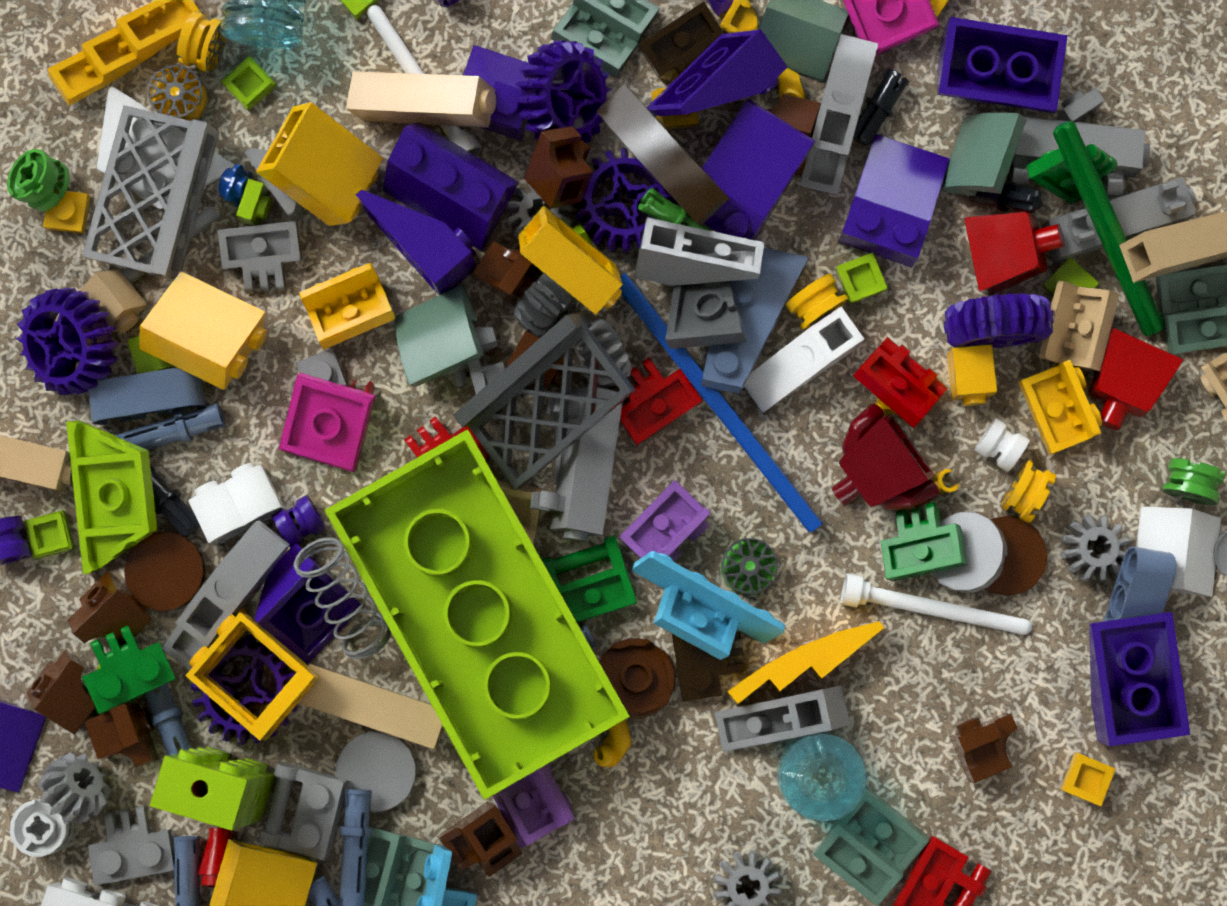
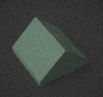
(804, 33)

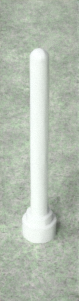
(409, 65)
(857, 592)

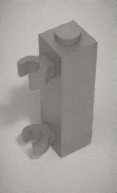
(1121, 143)
(1136, 213)
(583, 471)

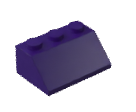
(1001, 64)
(447, 183)

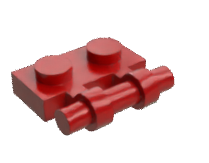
(900, 381)
(935, 875)

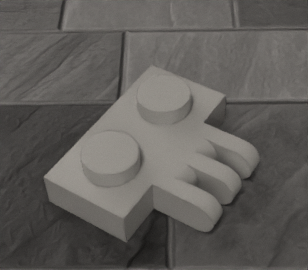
(260, 252)
(130, 849)

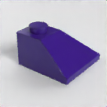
(502, 74)
(291, 611)

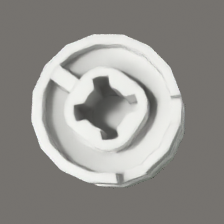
(37, 832)

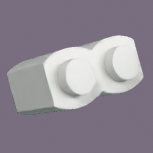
(235, 504)

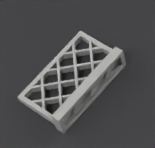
(183, 192)

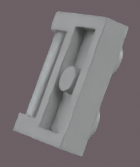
(315, 815)

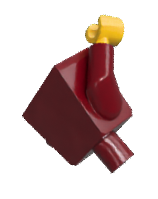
(885, 464)

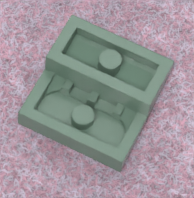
(607, 27)
(983, 153)
(1194, 308)
(437, 336)
(871, 847)
(395, 868)

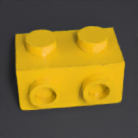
(347, 305)
(1061, 407)

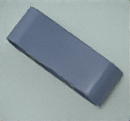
(145, 393)
(1141, 583)

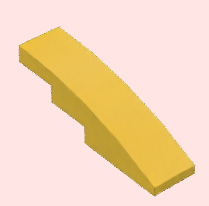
(120, 49)
(818, 655)

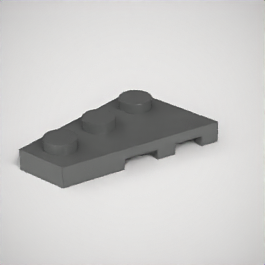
(704, 316)

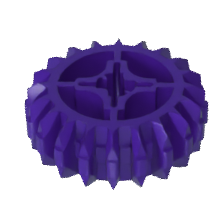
(563, 89)
(608, 206)
(999, 321)
(57, 345)
(252, 672)

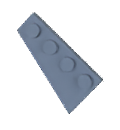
(759, 308)

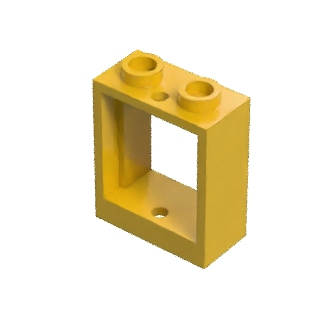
(570, 261)
(207, 658)

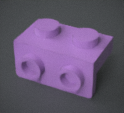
(666, 523)
(534, 806)

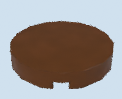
(1024, 558)
(164, 571)
(640, 676)

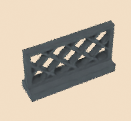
(531, 368)

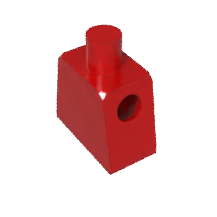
(1009, 248)
(1131, 378)

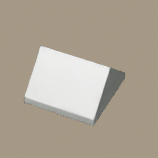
(1191, 540)

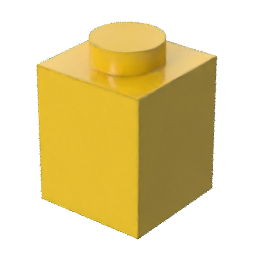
(971, 374)

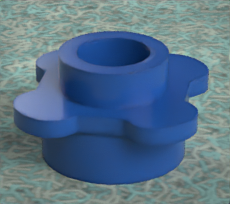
(233, 184)

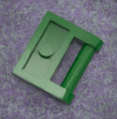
(598, 592)

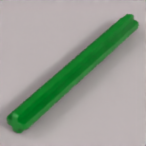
(1106, 225)

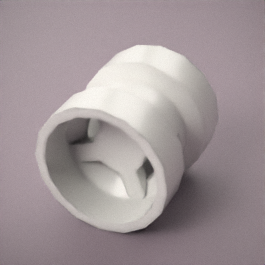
(1001, 445)

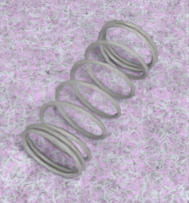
(301, 557)

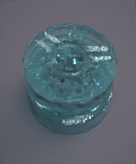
(264, 23)
(804, 758)

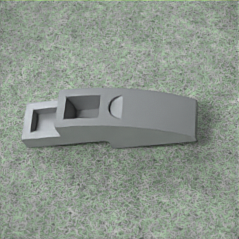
(838, 114)
(225, 591)

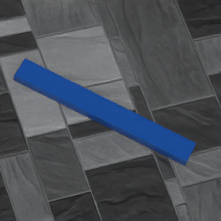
(722, 408)

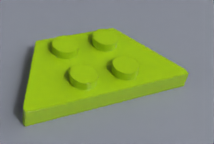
(109, 493)

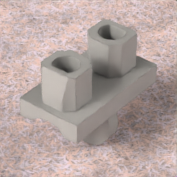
(480, 375)

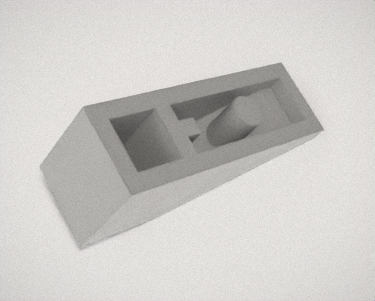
(692, 255)
(782, 718)

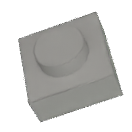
(1080, 106)
(324, 366)

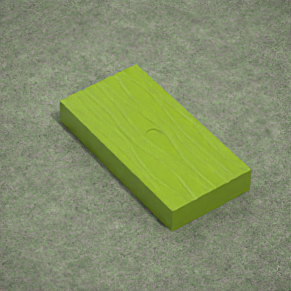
(476, 614)

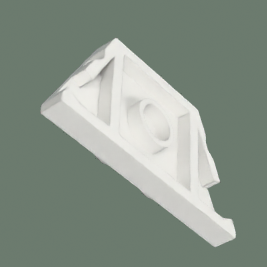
(149, 153)

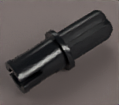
(879, 107)
(1011, 198)
(172, 507)

